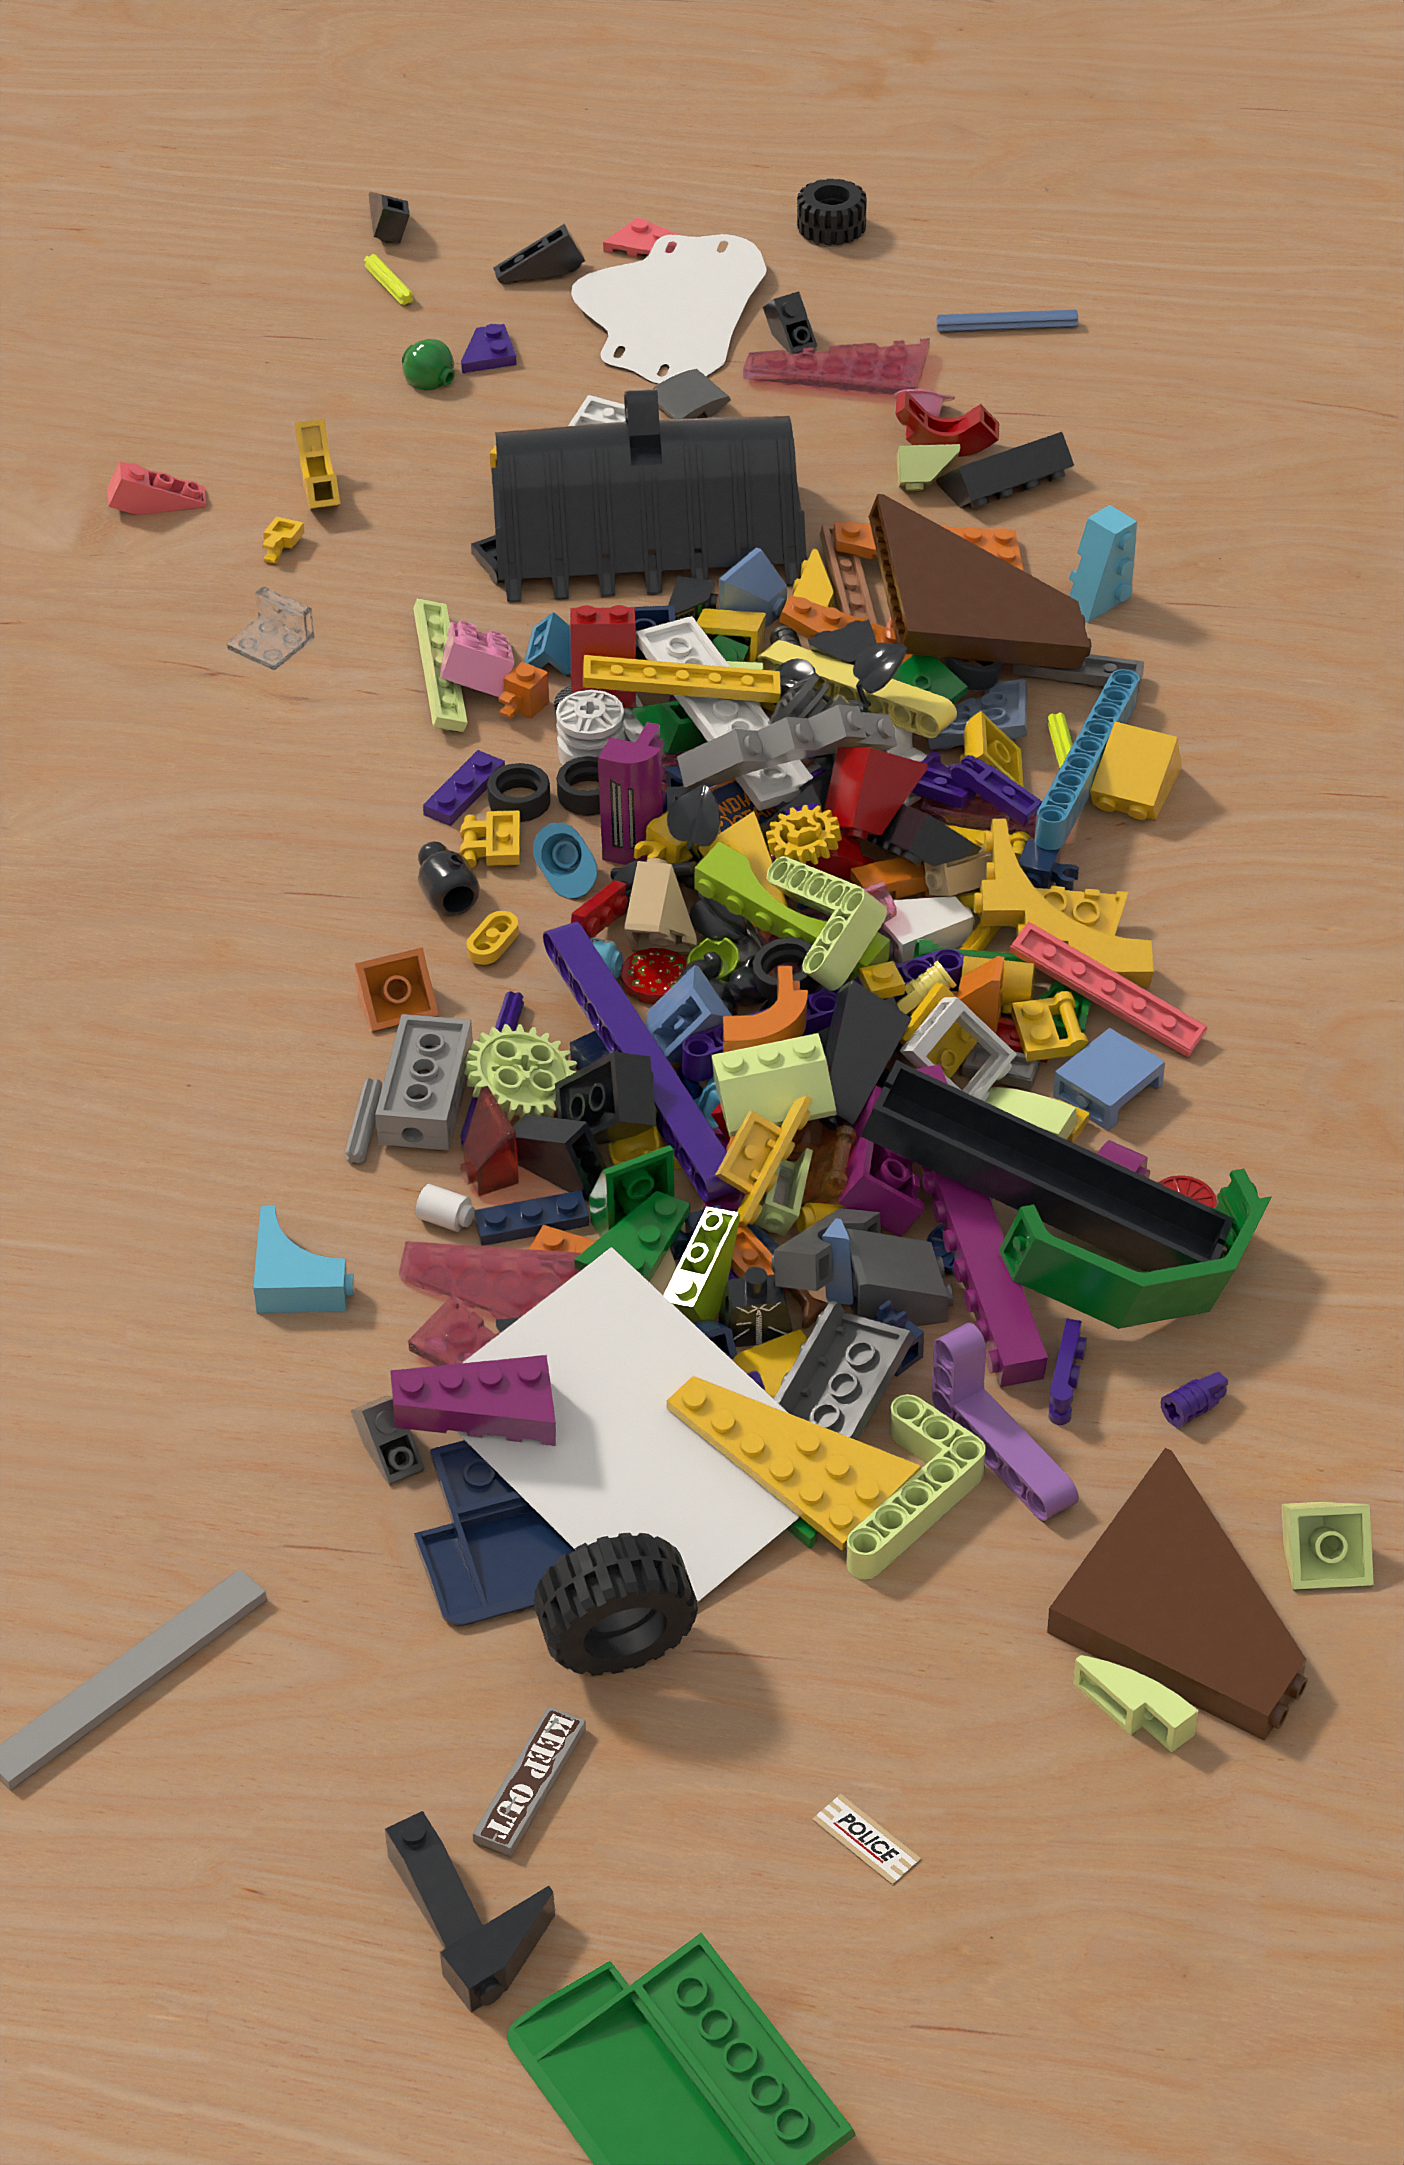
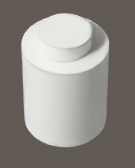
(444, 1208)

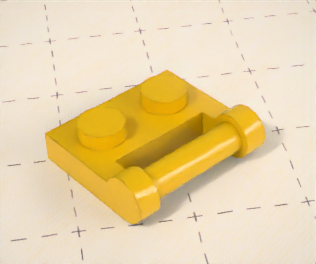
(1038, 1031)

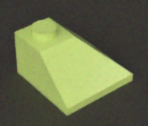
(923, 464)
(1327, 1544)

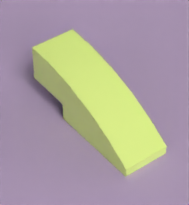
(1037, 1109)
(1136, 1701)

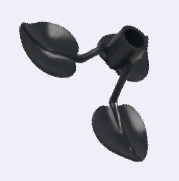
(872, 667)
(696, 820)

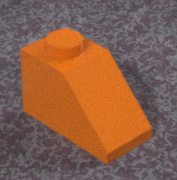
(983, 990)

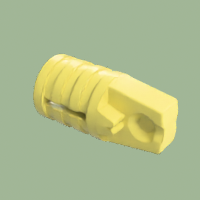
(920, 987)

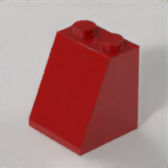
(604, 634)
(869, 789)

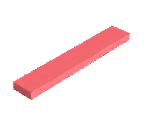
(1108, 989)

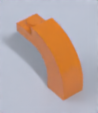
(780, 1022)

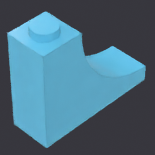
(293, 1278)

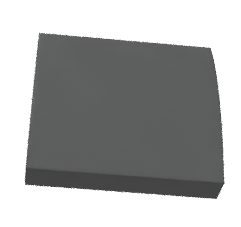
(690, 395)

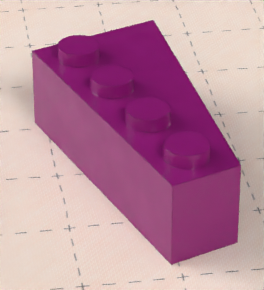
(881, 1179)
(478, 1398)

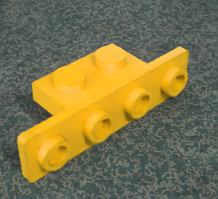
(757, 1154)

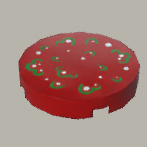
(651, 973)

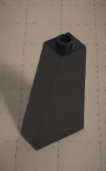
(858, 1048)

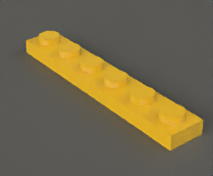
(681, 679)

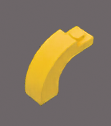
(315, 464)

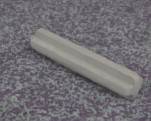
(363, 1121)

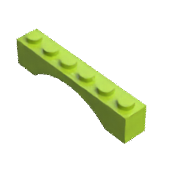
(731, 882)

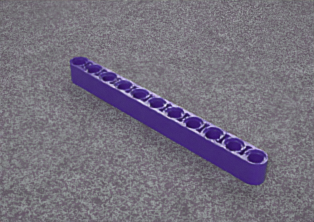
(623, 1031)

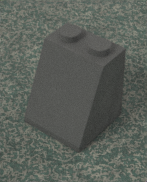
(899, 1272)

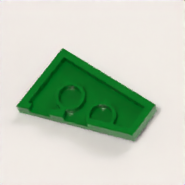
(642, 1235)

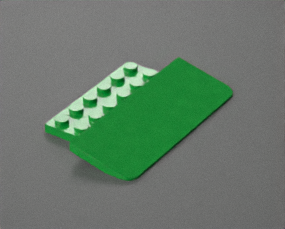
(675, 2069)

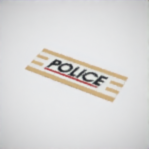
(866, 1839)

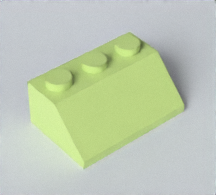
(771, 1079)

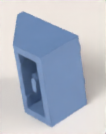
(683, 1011)

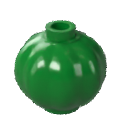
(428, 365)

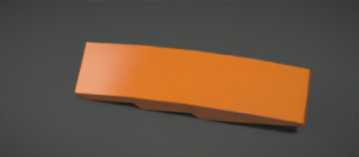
(899, 876)

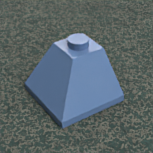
(753, 587)

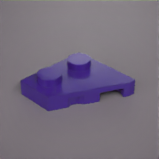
(488, 349)

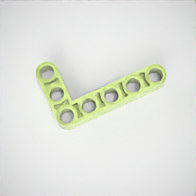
(852, 922)
(951, 1471)

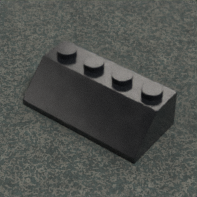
(1008, 470)
(922, 839)

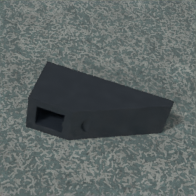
(388, 217)

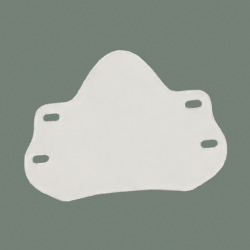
(673, 304)

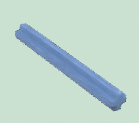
(1007, 320)

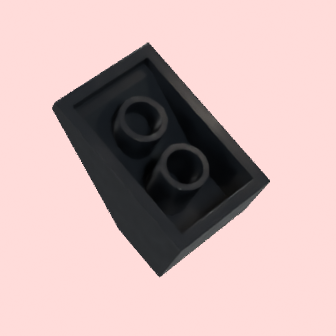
(610, 1096)

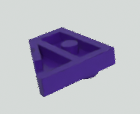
(939, 786)

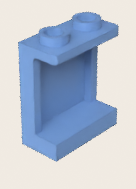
(1107, 1077)

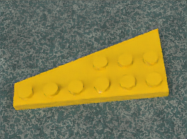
(807, 1467)

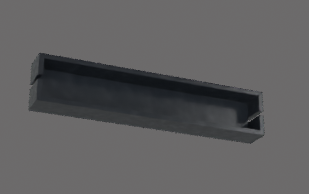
(1037, 1168)

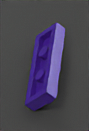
(462, 788)

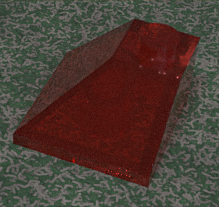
(489, 1148)

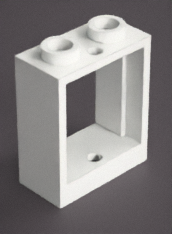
(935, 1026)

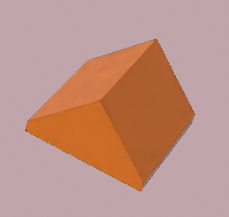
(395, 987)

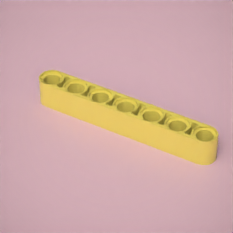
(907, 705)

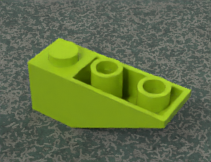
(705, 1266)

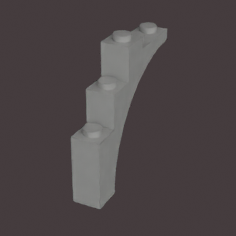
(784, 742)

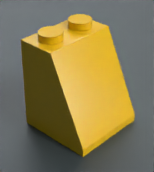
(736, 625)
(1136, 771)

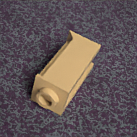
(957, 875)

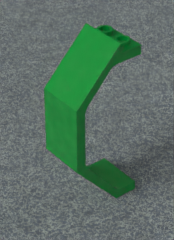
(1119, 1293)

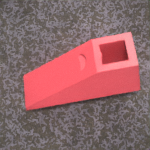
(148, 492)

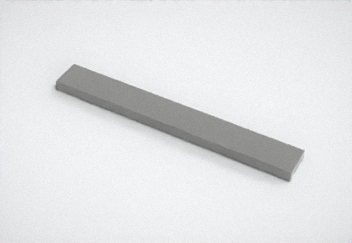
(127, 1677)

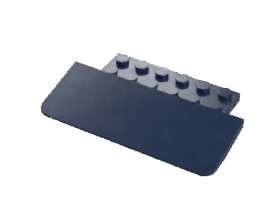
(493, 1547)

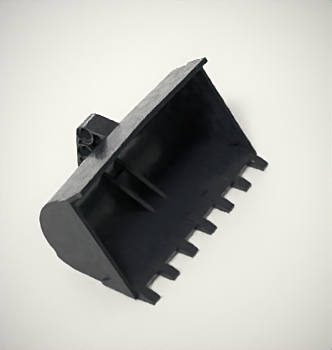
(645, 498)

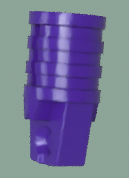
(1193, 1399)

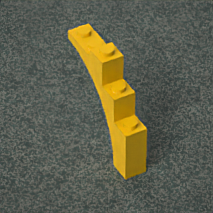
(1011, 900)

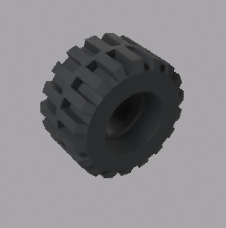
(831, 211)

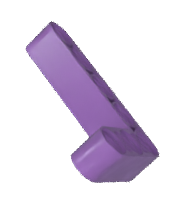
(1009, 1449)

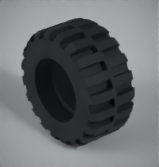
(615, 1603)

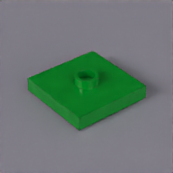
(932, 676)

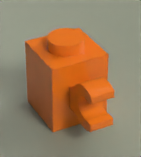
(524, 691)

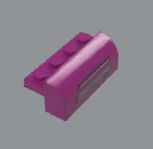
(630, 792)

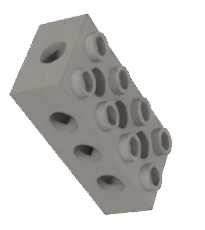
(424, 1044)

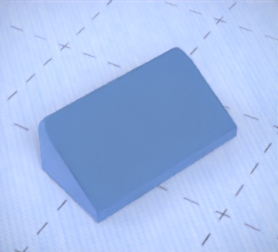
(841, 1287)

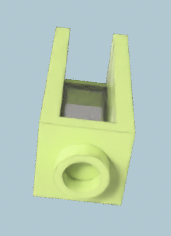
(784, 1201)

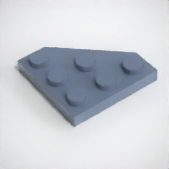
(1003, 704)

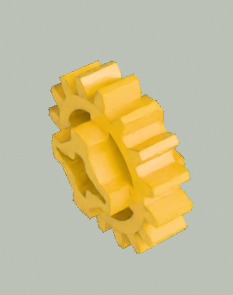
(804, 835)

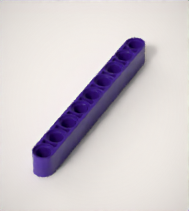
(820, 1006)

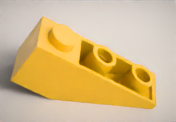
(814, 582)

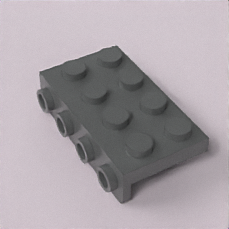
(843, 1370)

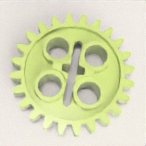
(518, 1070)

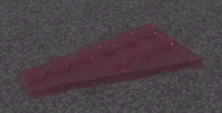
(844, 367)
(490, 1278)

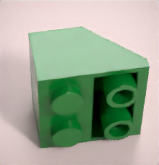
(675, 726)

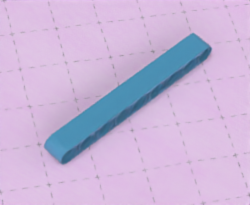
(1074, 780)

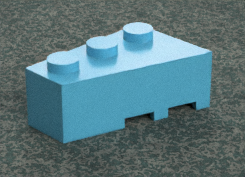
(1105, 562)

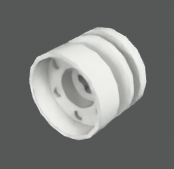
(587, 723)

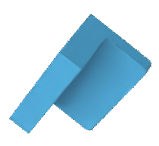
(550, 644)

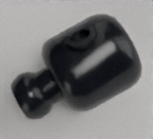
(447, 879)

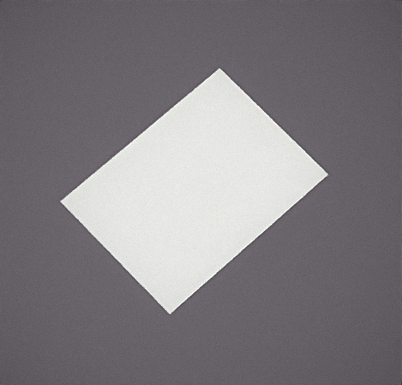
(618, 1450)

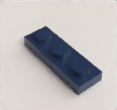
(527, 1217)

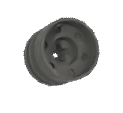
(803, 702)

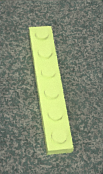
(444, 696)

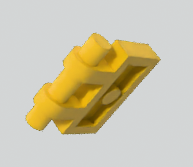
(501, 841)

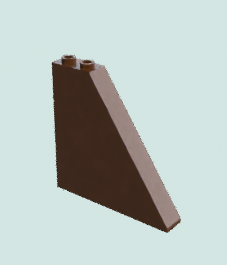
(967, 602)
(1182, 1607)

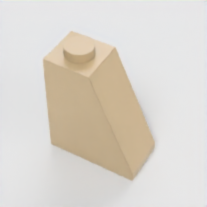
(658, 911)

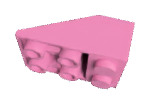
(476, 658)

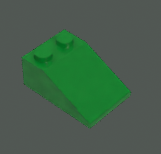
(628, 1185)

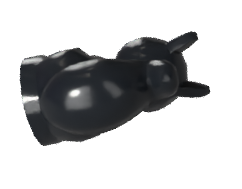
(740, 986)

